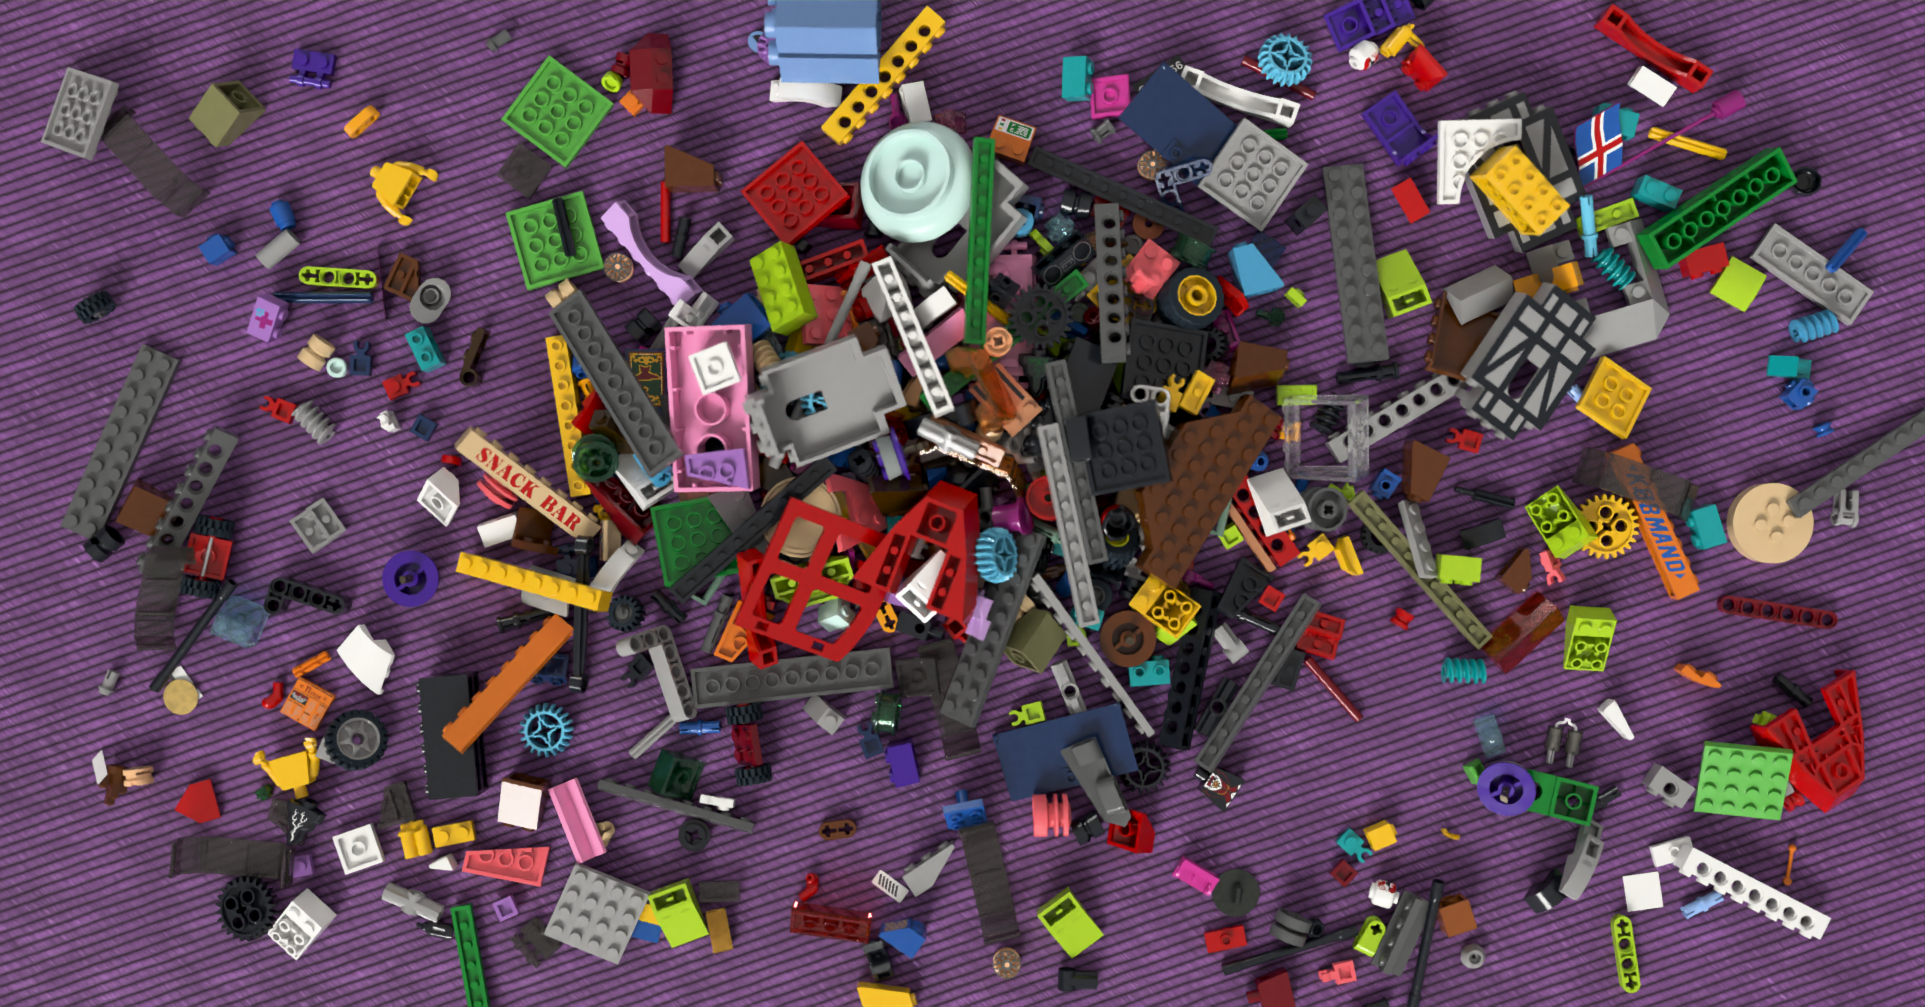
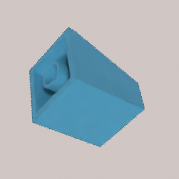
(1251, 271)

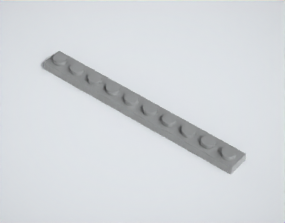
(1068, 524)
(1086, 648)

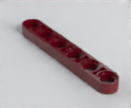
(1777, 610)

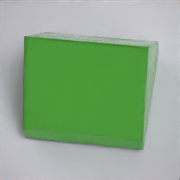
(1473, 770)

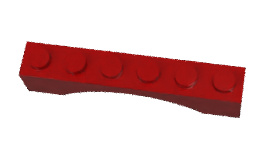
(1680, 68)
(761, 648)

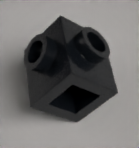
(1002, 290)

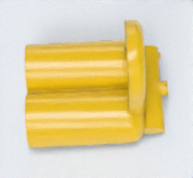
(1398, 39)
(415, 839)

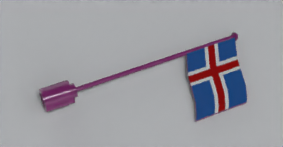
(1600, 140)

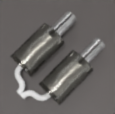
(1572, 743)

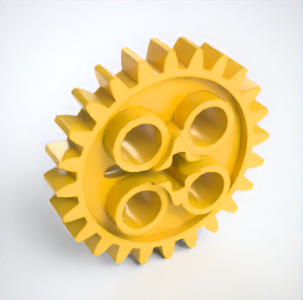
(1618, 539)

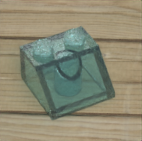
(240, 622)

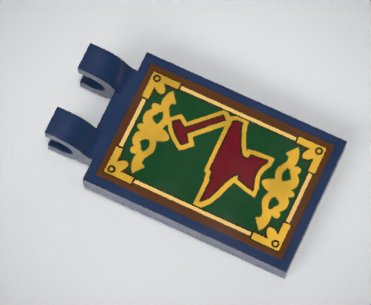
(651, 371)

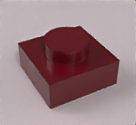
(1343, 872)

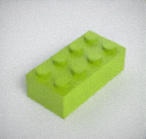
(783, 288)

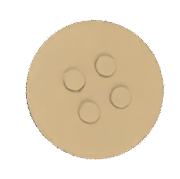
(1765, 526)
(803, 533)

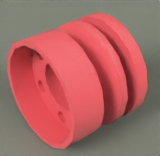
(497, 491)
(1050, 815)

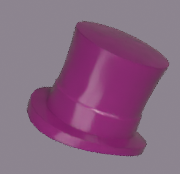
(1013, 517)

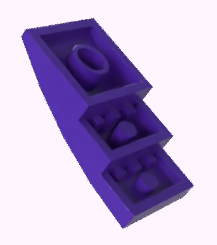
(1366, 20)

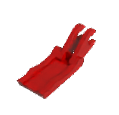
(847, 274)

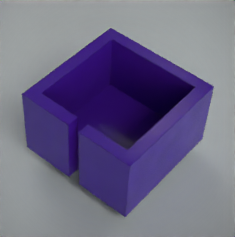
(904, 766)

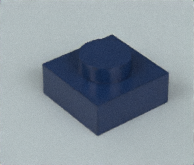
(424, 427)

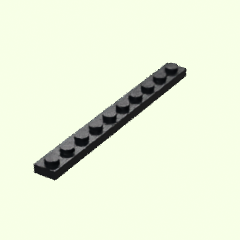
(1125, 196)
(751, 530)

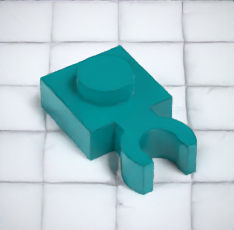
(1352, 844)

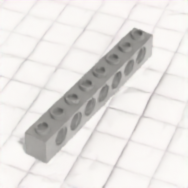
(1336, 442)

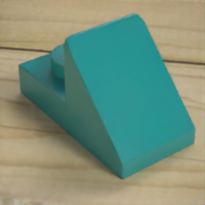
(1788, 367)

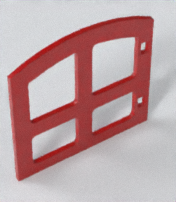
(810, 579)

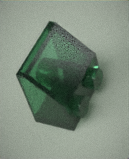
(675, 774)

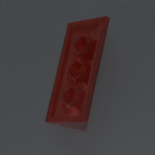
(1522, 632)
(830, 922)

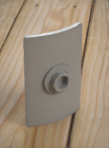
(545, 603)

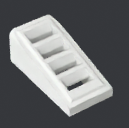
(1611, 712)

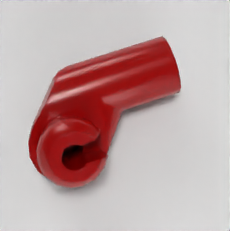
(275, 698)
(812, 886)

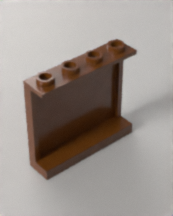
(1452, 343)

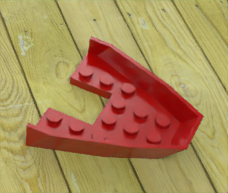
(1832, 763)

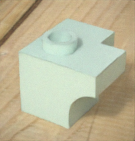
(835, 615)

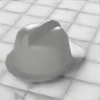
(430, 300)

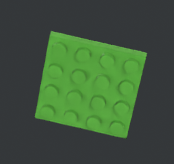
(557, 111)
(540, 244)
(1742, 780)

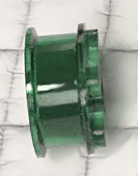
(1192, 251)
(595, 458)
(887, 712)

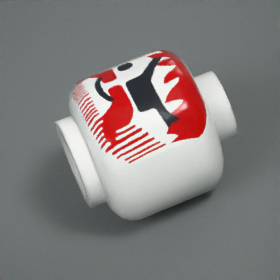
(1363, 55)
(1383, 893)

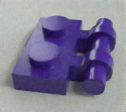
(313, 62)

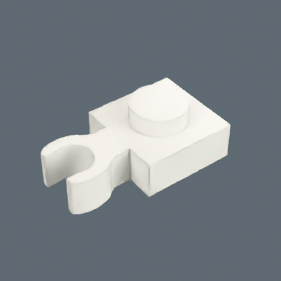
(389, 421)
(722, 802)

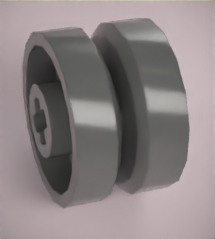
(1326, 508)

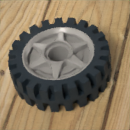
(347, 753)

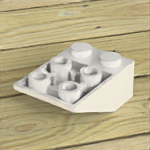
(639, 483)
(1278, 502)
(918, 586)
(301, 923)

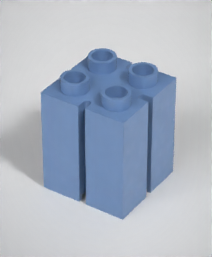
(825, 40)

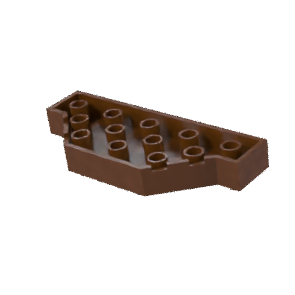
(1206, 467)

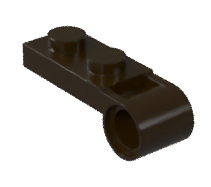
(471, 357)

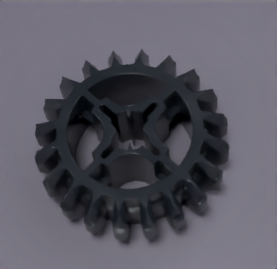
(1152, 768)

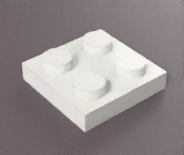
(715, 368)
(358, 848)

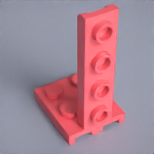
(1150, 269)

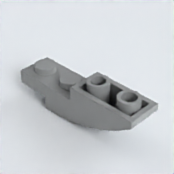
(1583, 861)

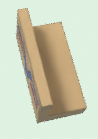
(608, 539)

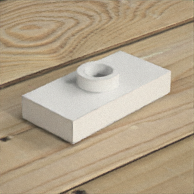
(1667, 851)

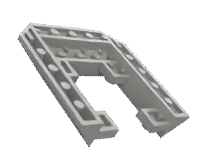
(1645, 299)

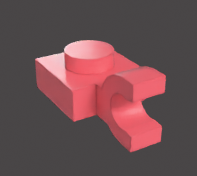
(1552, 566)
(1342, 972)

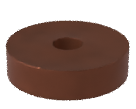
(1144, 232)

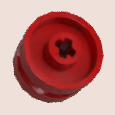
(1036, 499)

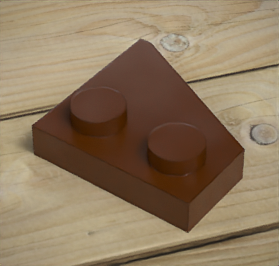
(404, 277)

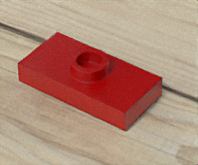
(1225, 938)

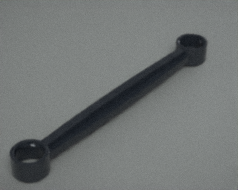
(579, 679)

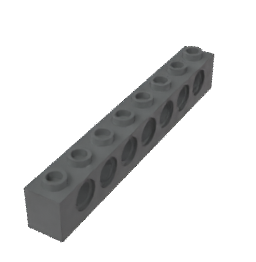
(1105, 215)
(189, 513)

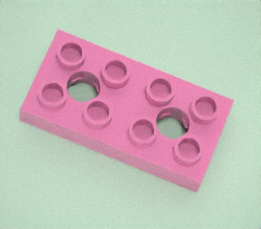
(716, 414)

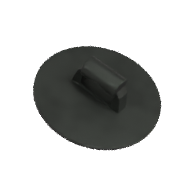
(1236, 892)

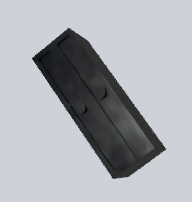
(1088, 381)
(447, 769)

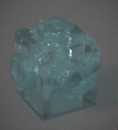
(1059, 228)

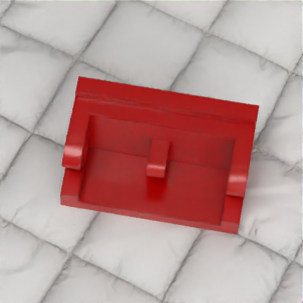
(1410, 200)

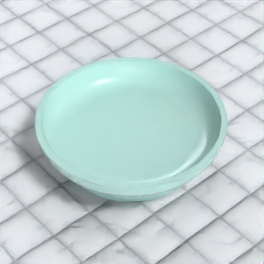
(917, 181)

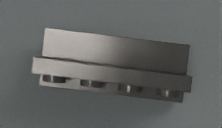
(1401, 934)

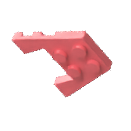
(860, 506)

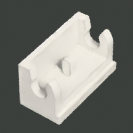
(1651, 85)
(915, 102)
(498, 529)

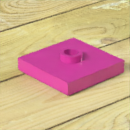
(1110, 96)

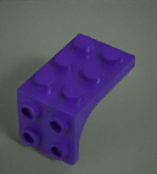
(1398, 129)

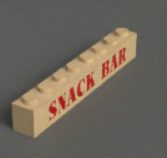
(526, 484)

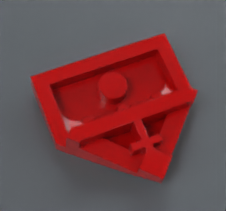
(1233, 298)
(199, 802)

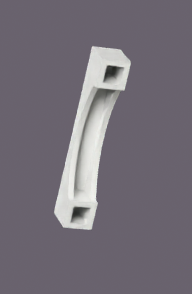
(1264, 107)

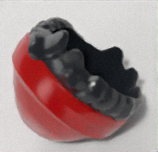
(1117, 522)

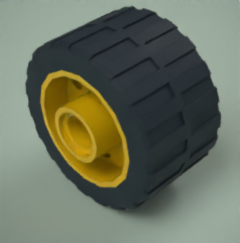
(1190, 299)

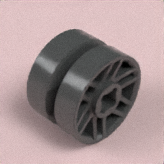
(1290, 927)

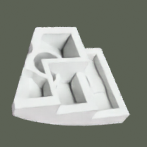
(367, 658)

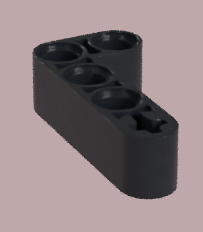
(963, 415)
(310, 597)

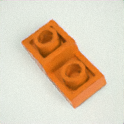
(1701, 677)

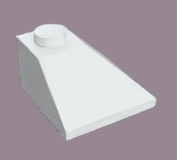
(876, 298)
(441, 495)

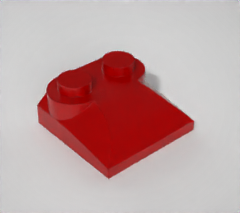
(1423, 69)

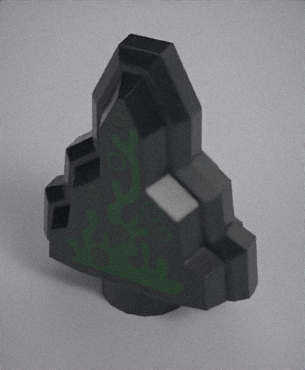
(1035, 371)

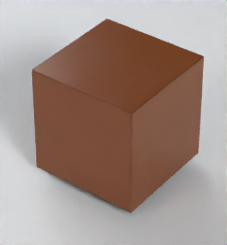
(1455, 915)

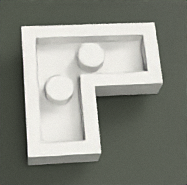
(694, 315)

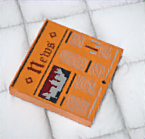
(308, 703)

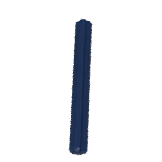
(325, 297)

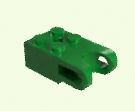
(1554, 797)

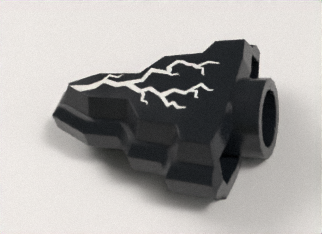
(302, 818)

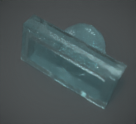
(1489, 735)

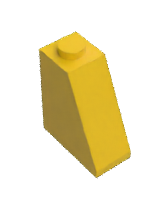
(885, 995)

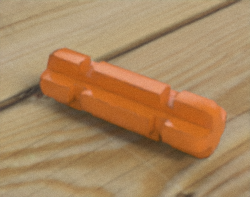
(311, 664)

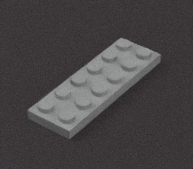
(1806, 273)

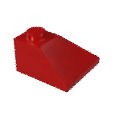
(1136, 836)

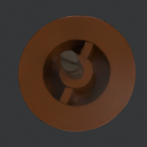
(1127, 638)

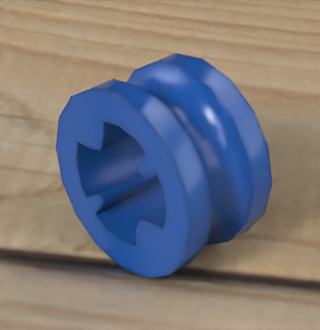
(1823, 429)

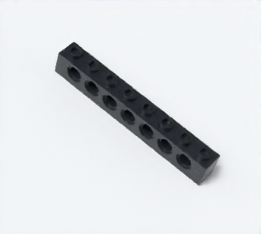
(1194, 678)

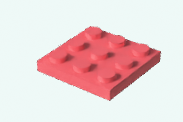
(827, 304)

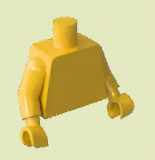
(396, 185)
(294, 769)

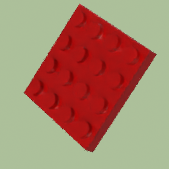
(795, 194)

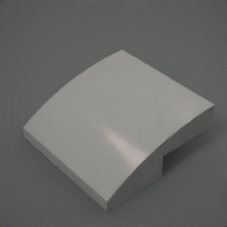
(318, 525)

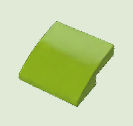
(1738, 284)

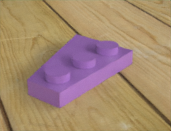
(720, 466)

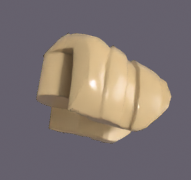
(606, 831)

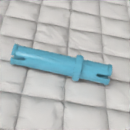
(1588, 224)

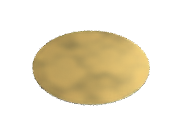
(180, 696)

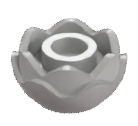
(1466, 956)

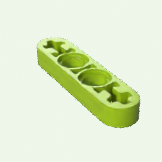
(339, 275)
(1628, 952)

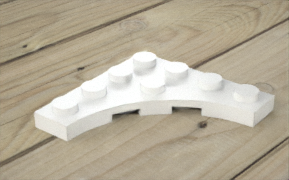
(1462, 145)

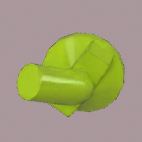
(1347, 491)

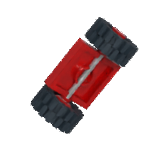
(211, 556)

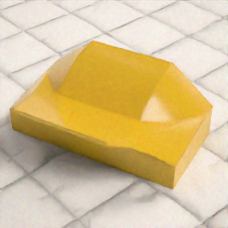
(1346, 556)

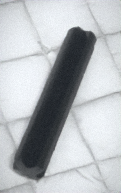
(564, 227)

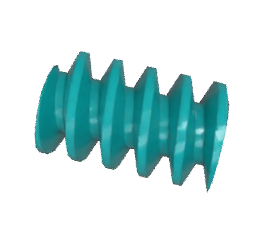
(1615, 268)
(1463, 669)

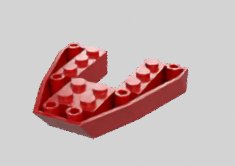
(947, 519)

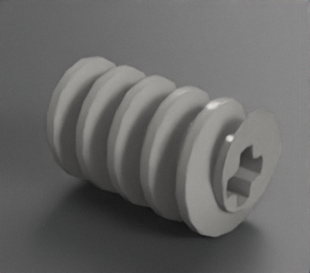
(314, 423)

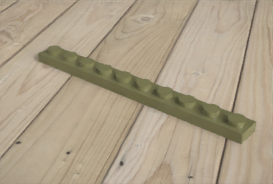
(1400, 549)

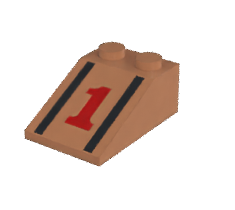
(1024, 403)

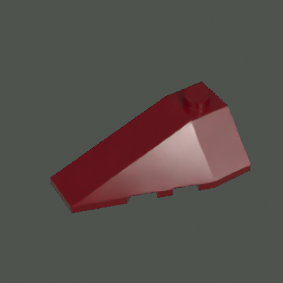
(849, 214)
(623, 509)

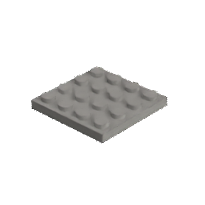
(80, 113)
(1252, 174)
(597, 913)

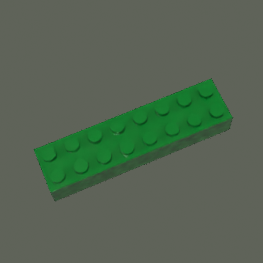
(1717, 208)

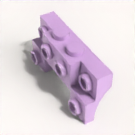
(978, 624)

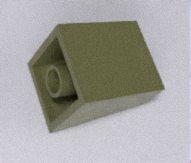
(226, 112)
(1034, 640)

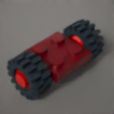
(747, 744)

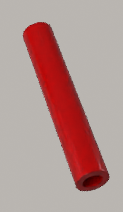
(665, 214)

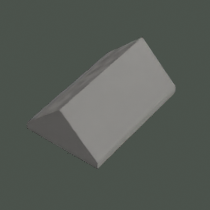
(1480, 293)

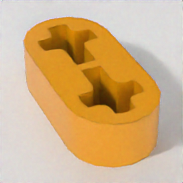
(361, 121)
(882, 619)

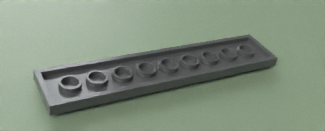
(1355, 263)
(616, 383)
(121, 441)
(981, 658)
(791, 678)

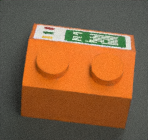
(1012, 139)

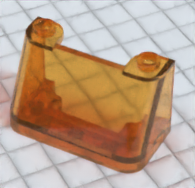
(999, 408)

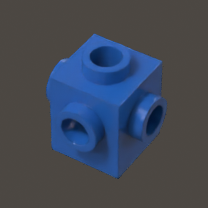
(1798, 393)

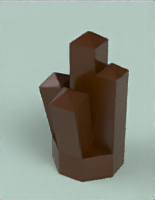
(113, 783)

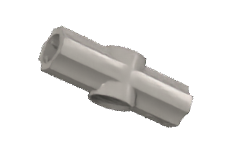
(948, 438)
(1065, 678)
(413, 902)

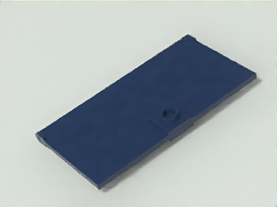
(1177, 120)
(1033, 754)

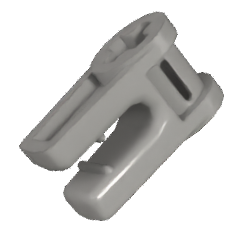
(1845, 508)

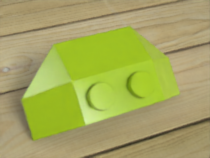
(835, 568)

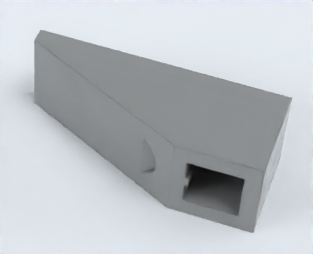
(706, 250)
(924, 874)

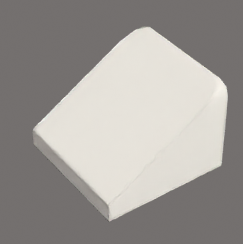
(444, 863)

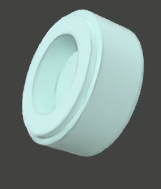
(337, 367)

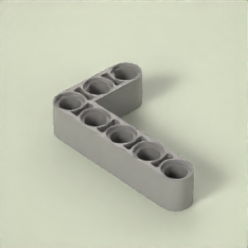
(667, 667)

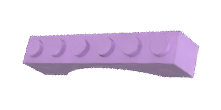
(625, 225)

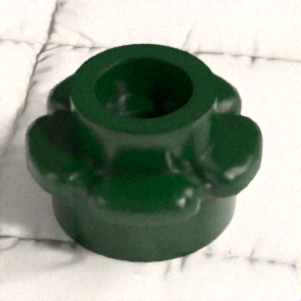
(264, 792)

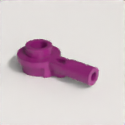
(896, 118)
(1191, 575)

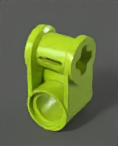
(1369, 939)

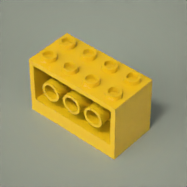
(1519, 190)

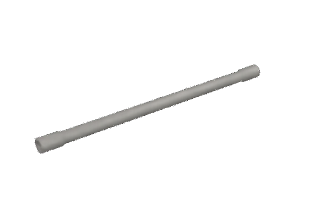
(858, 278)

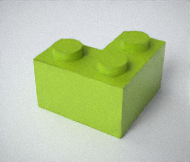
(1461, 569)

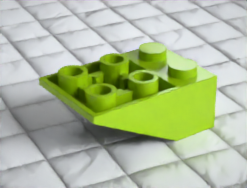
(1401, 284)
(1560, 523)
(1588, 638)
(678, 912)
(1069, 922)

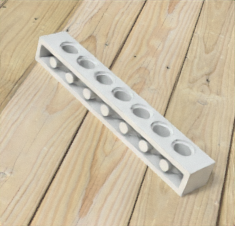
(913, 337)
(1813, 923)

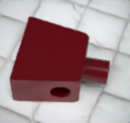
(1272, 990)

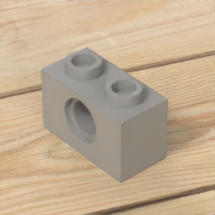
(1678, 792)

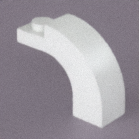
(816, 93)
(933, 308)
(617, 566)

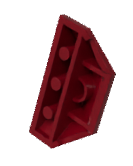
(652, 73)

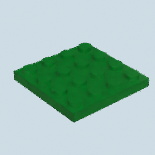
(686, 535)

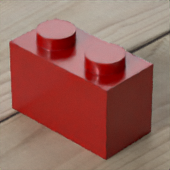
(1704, 259)

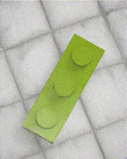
(1611, 215)

